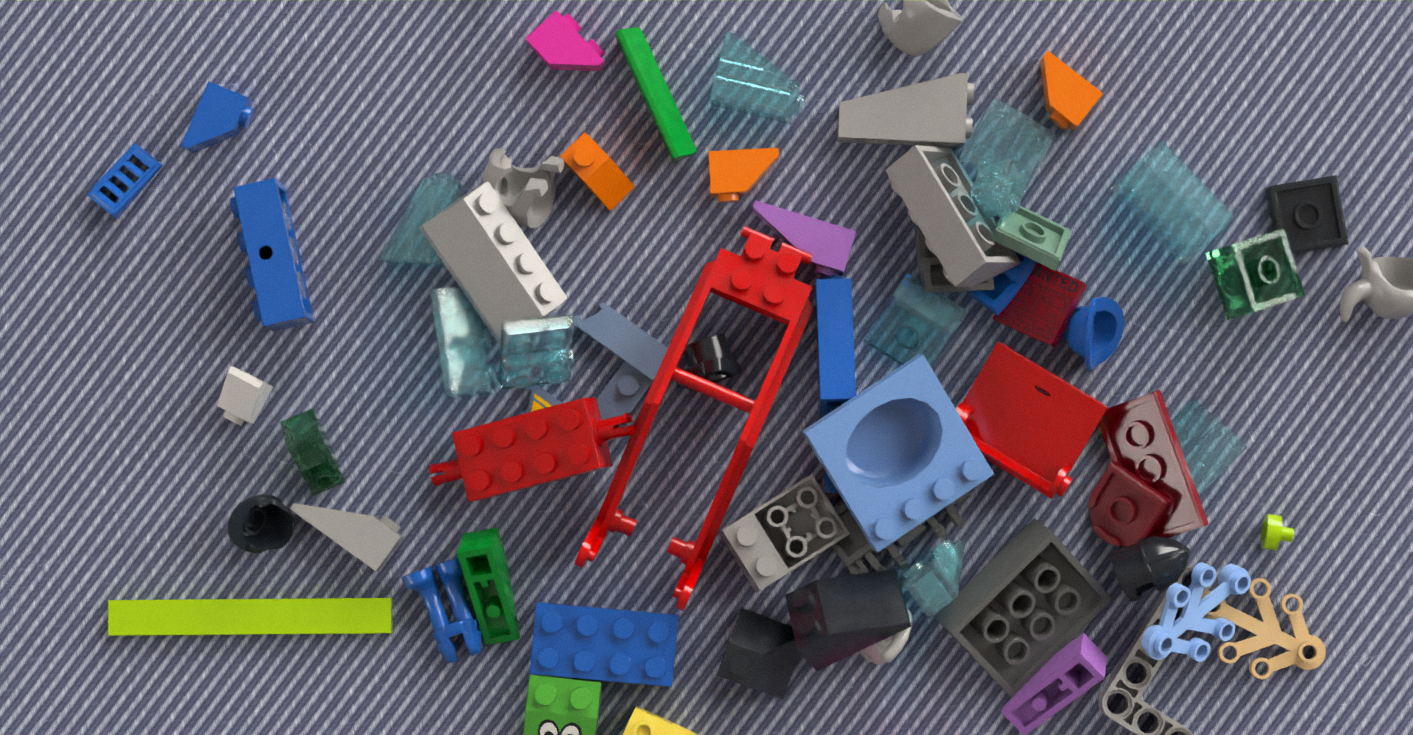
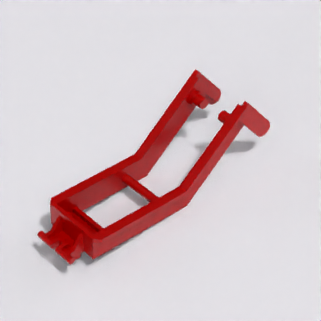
(759, 282)

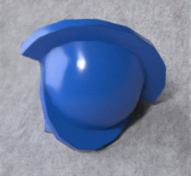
(1095, 330)

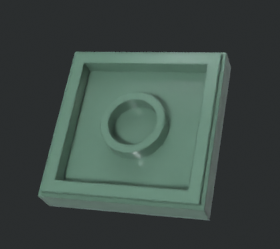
(1032, 236)

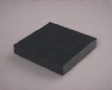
(1308, 213)

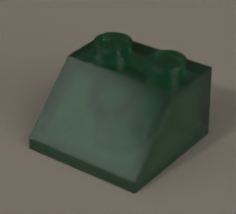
(1255, 274)

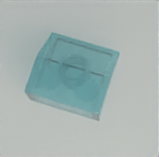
(914, 323)

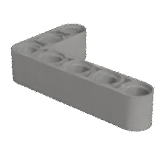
(1132, 692)

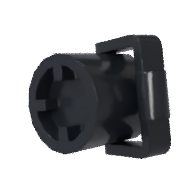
(710, 359)

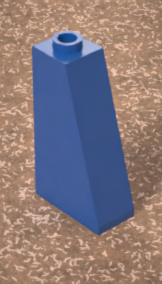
(834, 343)

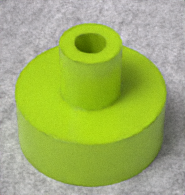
(1273, 532)

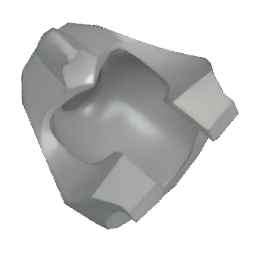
(919, 24)
(524, 191)

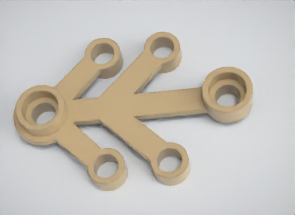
(1269, 633)

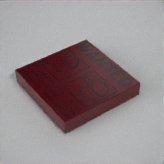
(1043, 305)

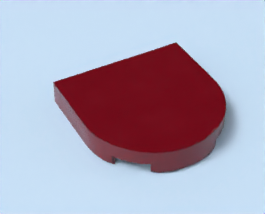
(1125, 507)

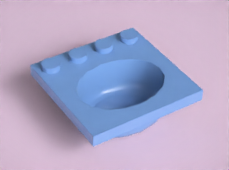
(898, 452)

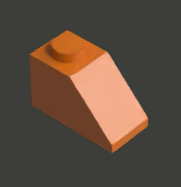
(1066, 93)
(597, 171)
(738, 171)

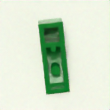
(489, 585)

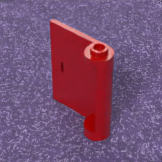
(1024, 428)

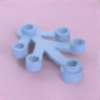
(1162, 638)

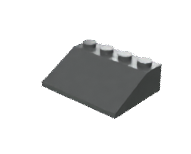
(1023, 607)

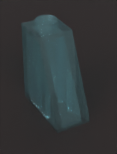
(753, 84)
(408, 242)

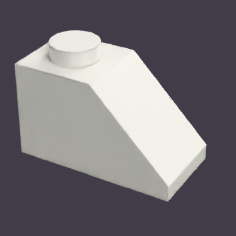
(242, 396)

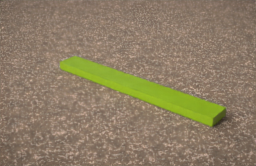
(250, 616)

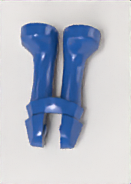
(451, 576)

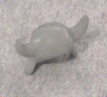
(1383, 287)

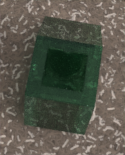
(312, 451)

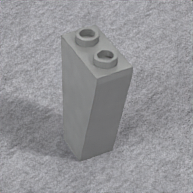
(911, 115)

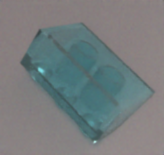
(1173, 202)
(462, 345)

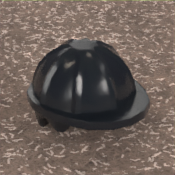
(261, 524)

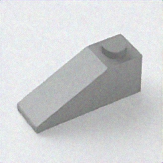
(360, 534)

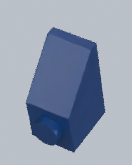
(217, 118)

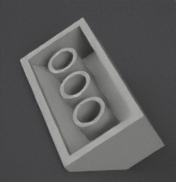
(942, 206)
(492, 260)

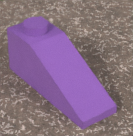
(825, 241)
(1056, 684)

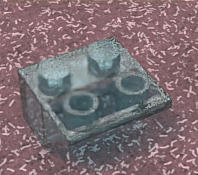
(936, 581)

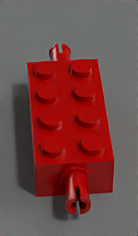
(532, 449)

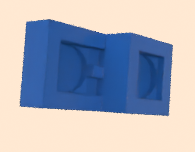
(1005, 286)

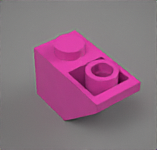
(563, 47)

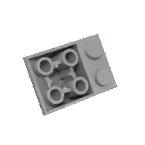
(784, 533)

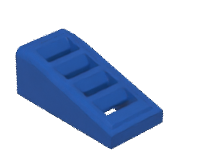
(106, 182)

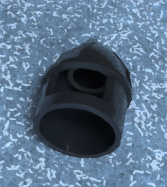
(1150, 564)

